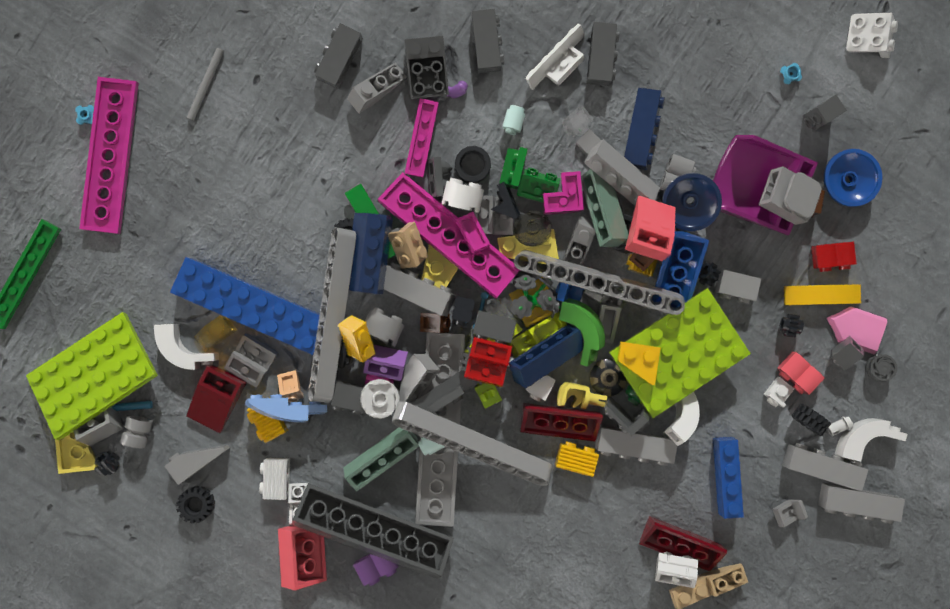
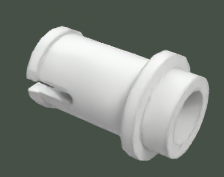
(840, 426)

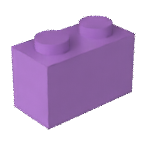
(386, 363)

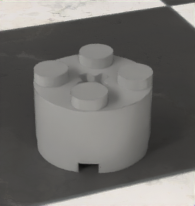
(383, 327)

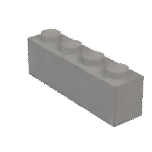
(620, 173)
(418, 291)
(639, 445)
(824, 467)
(864, 503)

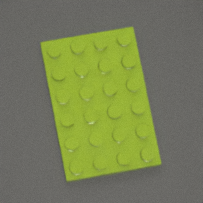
(692, 352)
(91, 376)

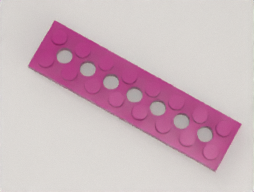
(98, 147)
(435, 235)

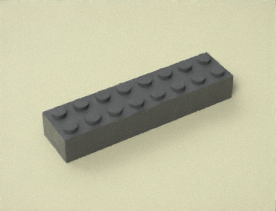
(373, 531)

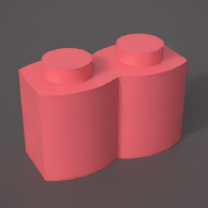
(800, 373)

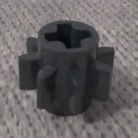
(709, 273)
(791, 325)
(106, 463)

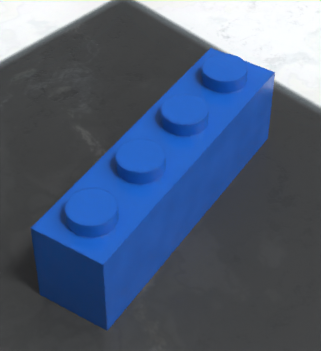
(728, 477)

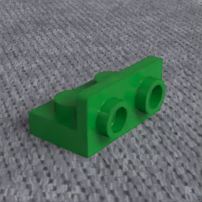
(513, 167)
(535, 184)

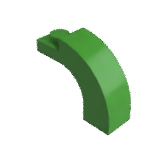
(590, 326)

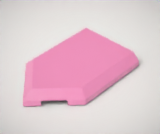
(862, 326)

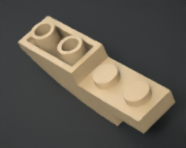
(709, 583)

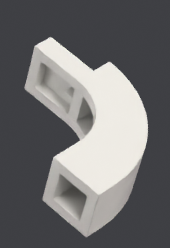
(170, 345)
(685, 421)
(853, 442)

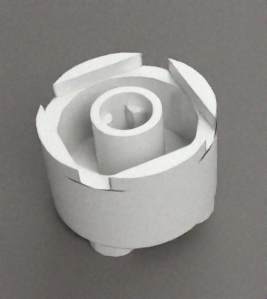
(462, 195)

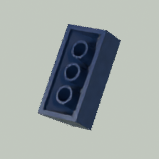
(370, 252)

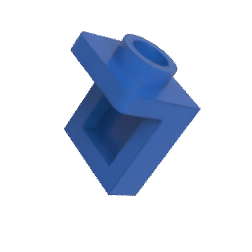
(568, 291)

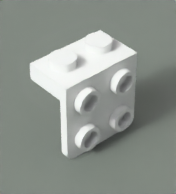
(872, 33)

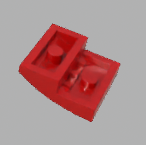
(488, 362)

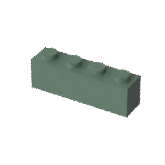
(604, 210)
(380, 457)

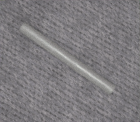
(205, 84)

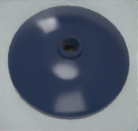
(704, 207)

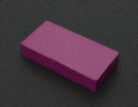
(473, 233)

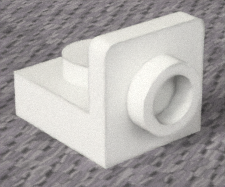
(778, 392)

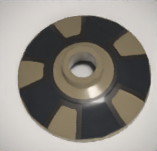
(598, 378)

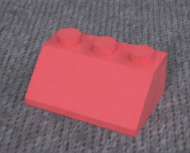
(301, 557)

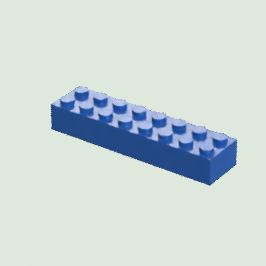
(247, 304)

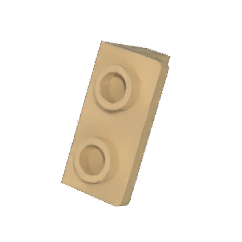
(408, 246)

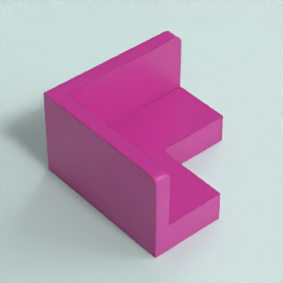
(568, 200)

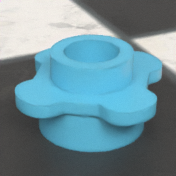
(795, 69)
(80, 114)

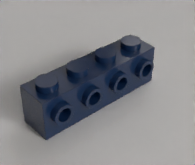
(643, 127)
(546, 356)

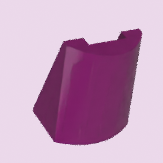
(744, 175)

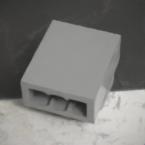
(790, 195)

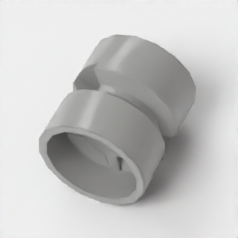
(136, 431)

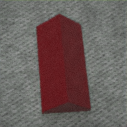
(560, 422)
(680, 542)

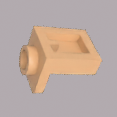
(290, 386)

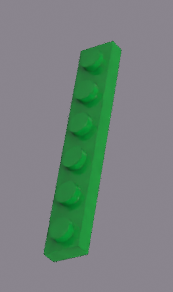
(26, 269)

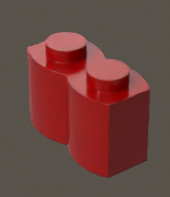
(833, 255)

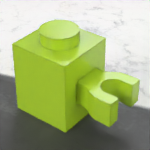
(488, 394)

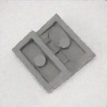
(491, 221)
(251, 360)

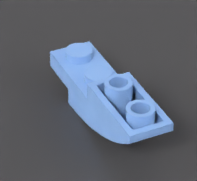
(278, 408)

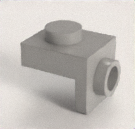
(789, 512)

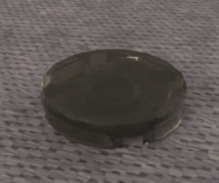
(532, 229)

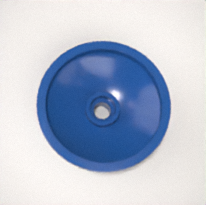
(863, 173)

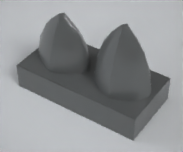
(437, 169)

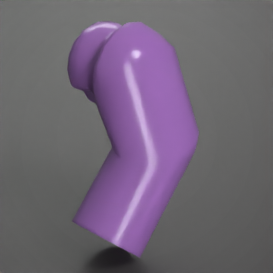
(457, 90)

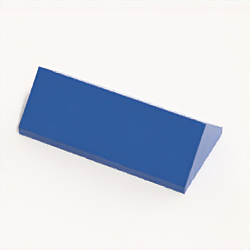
(682, 267)

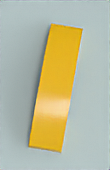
(822, 294)

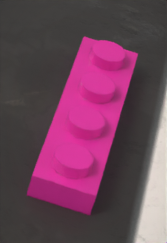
(421, 138)

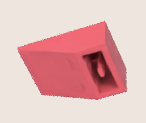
(652, 229)

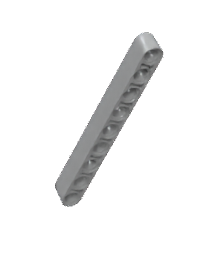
(606, 288)
(331, 314)
(472, 443)

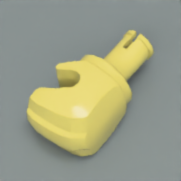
(581, 396)

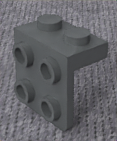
(628, 424)

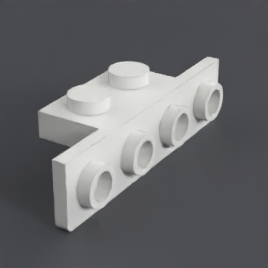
(560, 60)

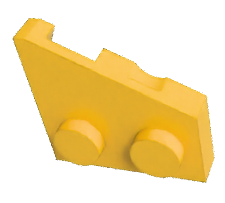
(640, 359)

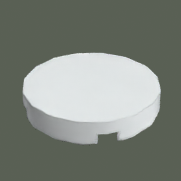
(379, 398)

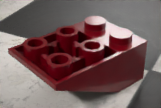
(215, 398)

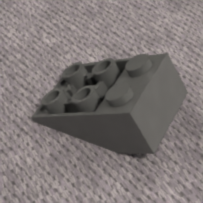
(426, 67)

